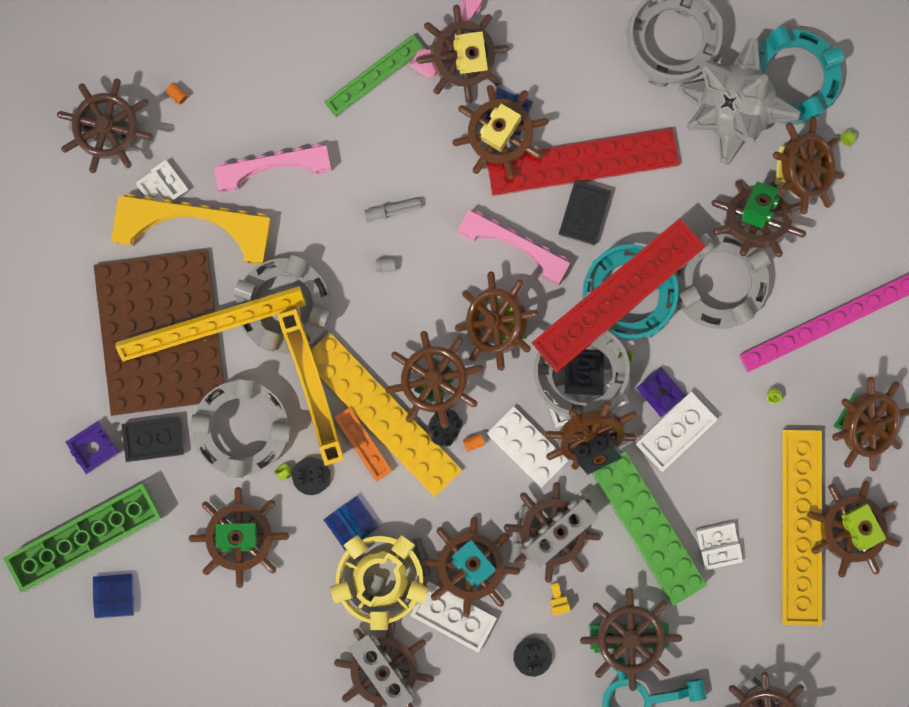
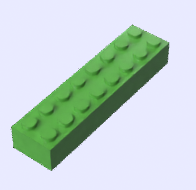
(649, 530)
(83, 537)

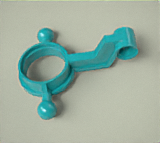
(695, 690)

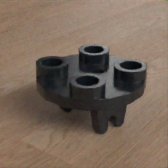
(444, 436)
(320, 475)
(533, 666)

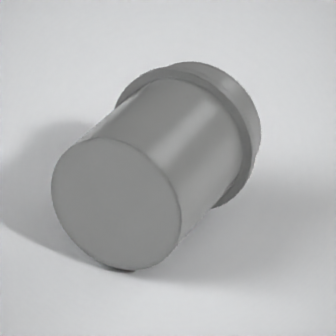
(385, 265)
(375, 585)

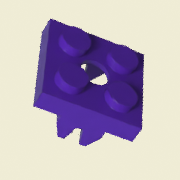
(650, 392)
(79, 447)

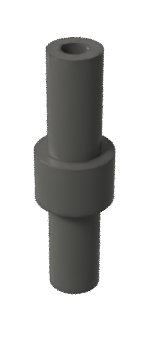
(421, 554)

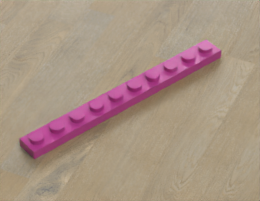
(825, 324)

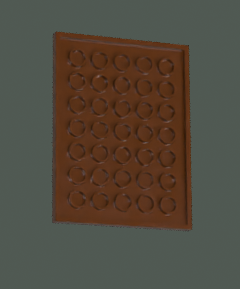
(145, 297)

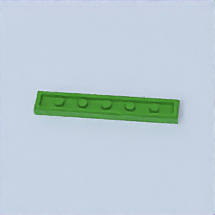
(374, 76)

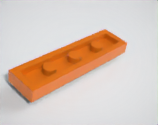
(363, 444)

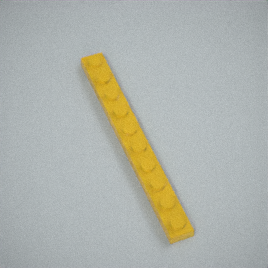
(210, 323)

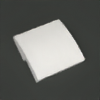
(162, 184)
(719, 545)

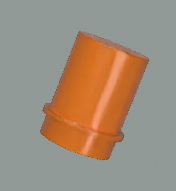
(176, 93)
(473, 442)

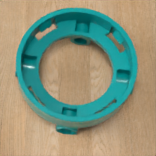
(829, 58)
(659, 317)

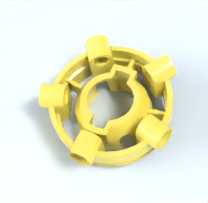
(342, 593)

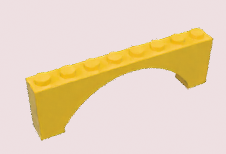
(138, 215)
(312, 386)

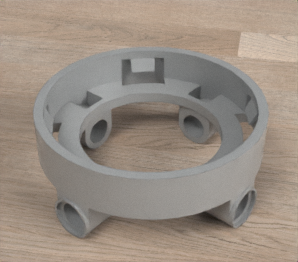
(663, 73)
(293, 267)
(691, 302)
(619, 385)
(230, 465)

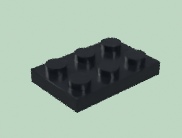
(584, 213)
(585, 374)
(152, 439)

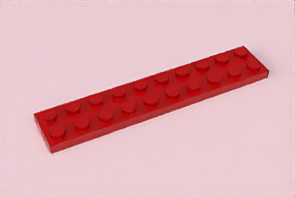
(587, 162)
(618, 295)

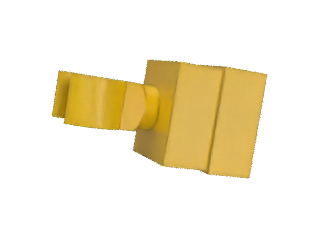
(559, 604)

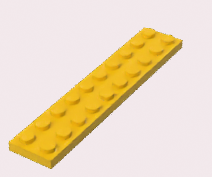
(383, 415)
(799, 533)

